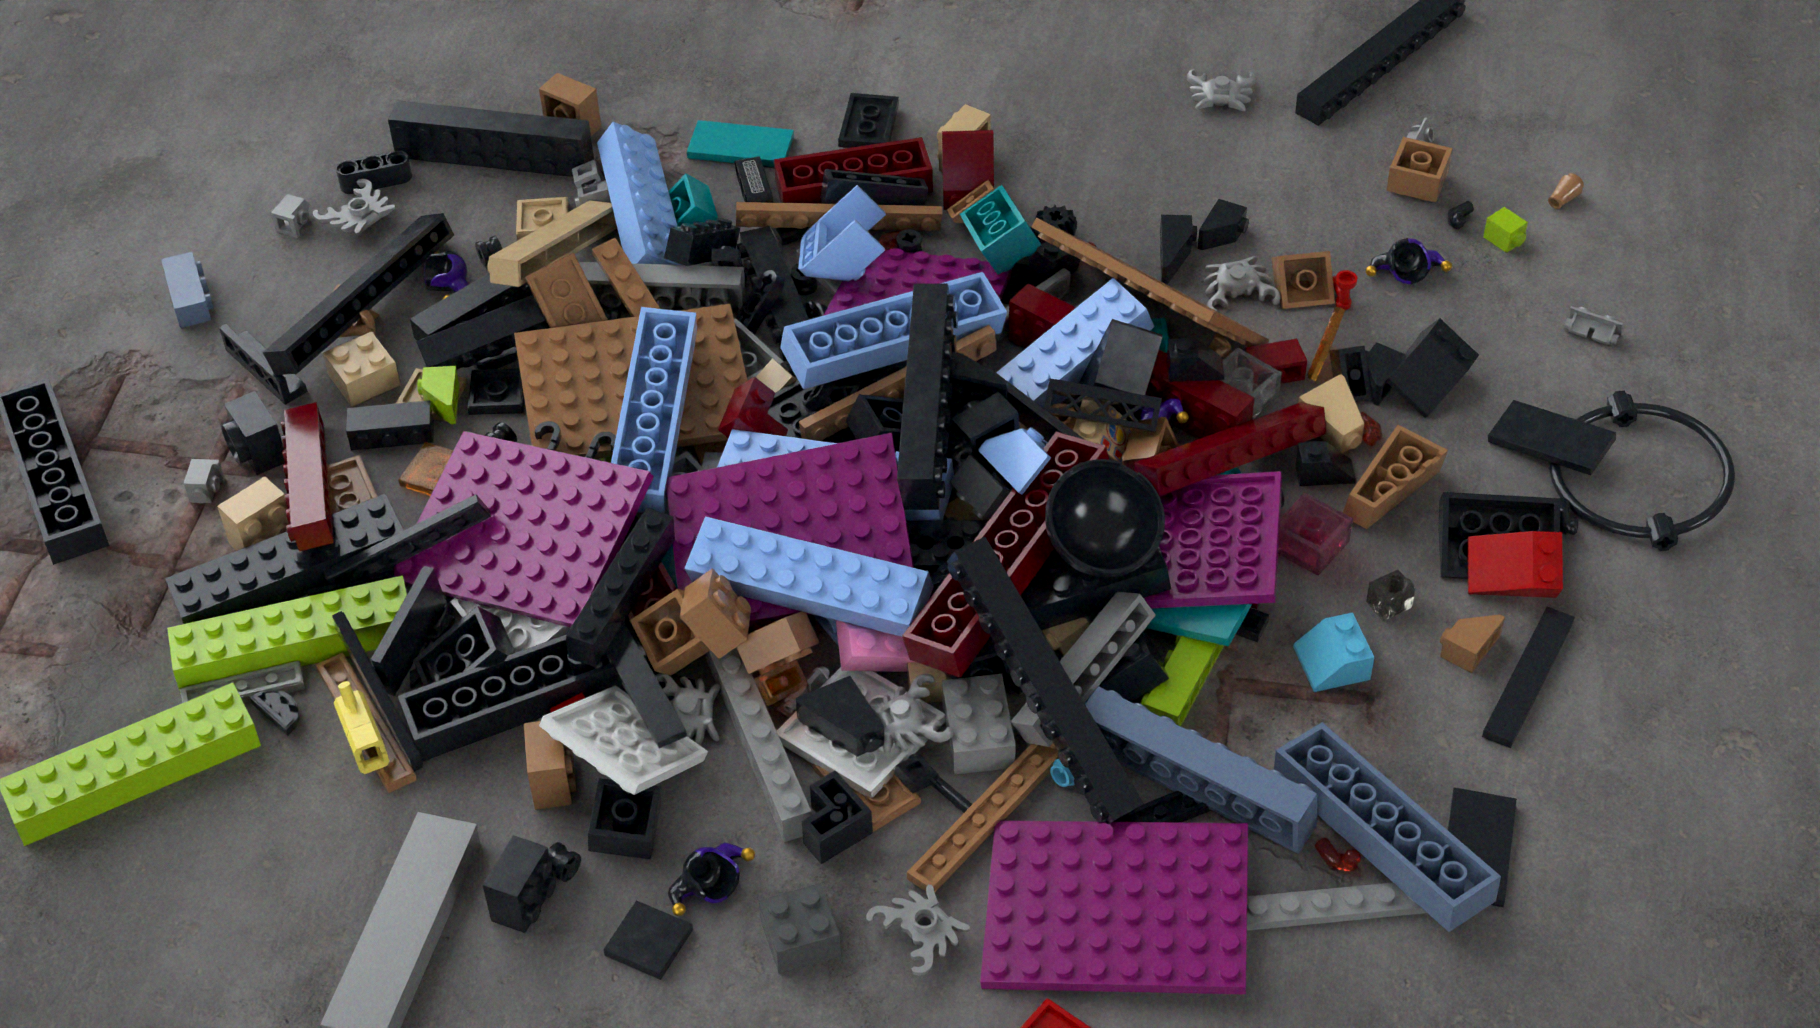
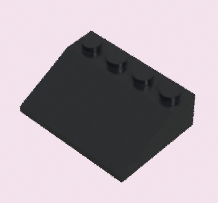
(1487, 514)

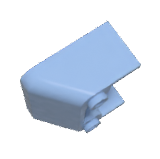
(840, 240)
(1017, 456)

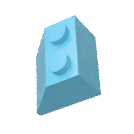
(1335, 653)

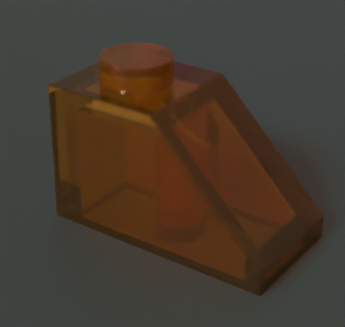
(781, 682)

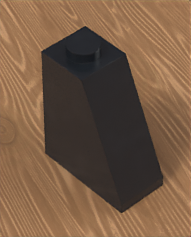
(842, 716)

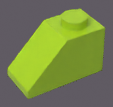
(442, 389)

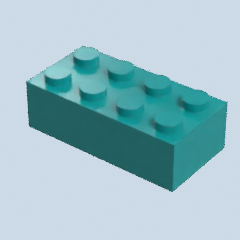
(1000, 230)

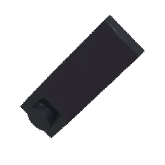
(1175, 243)

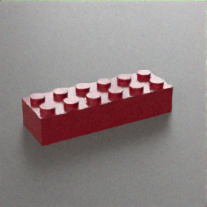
(801, 176)

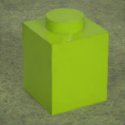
(1505, 229)

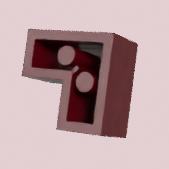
(750, 409)

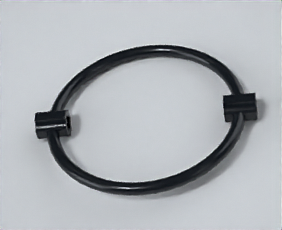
(1660, 526)

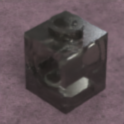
(1390, 594)

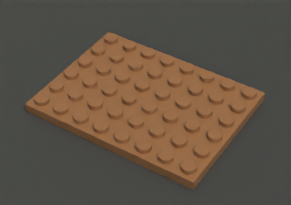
(1148, 285)
(582, 372)

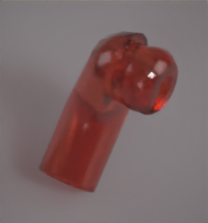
(888, 240)
(1372, 429)
(1345, 862)

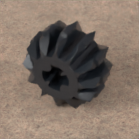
(1060, 216)

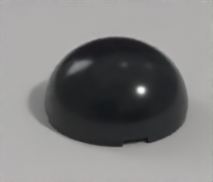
(1104, 518)

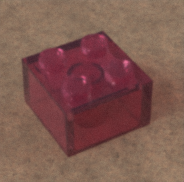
(1313, 533)

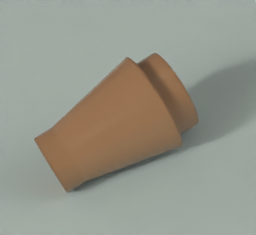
(1566, 190)

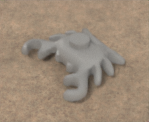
(1221, 90)
(359, 212)
(1238, 279)
(692, 706)
(904, 718)
(923, 923)

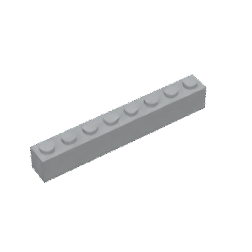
(761, 743)

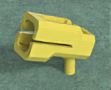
(360, 728)

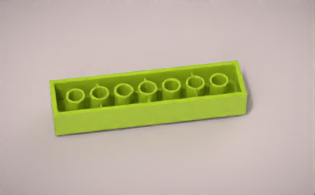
(282, 632)
(128, 763)

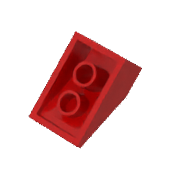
(1516, 564)

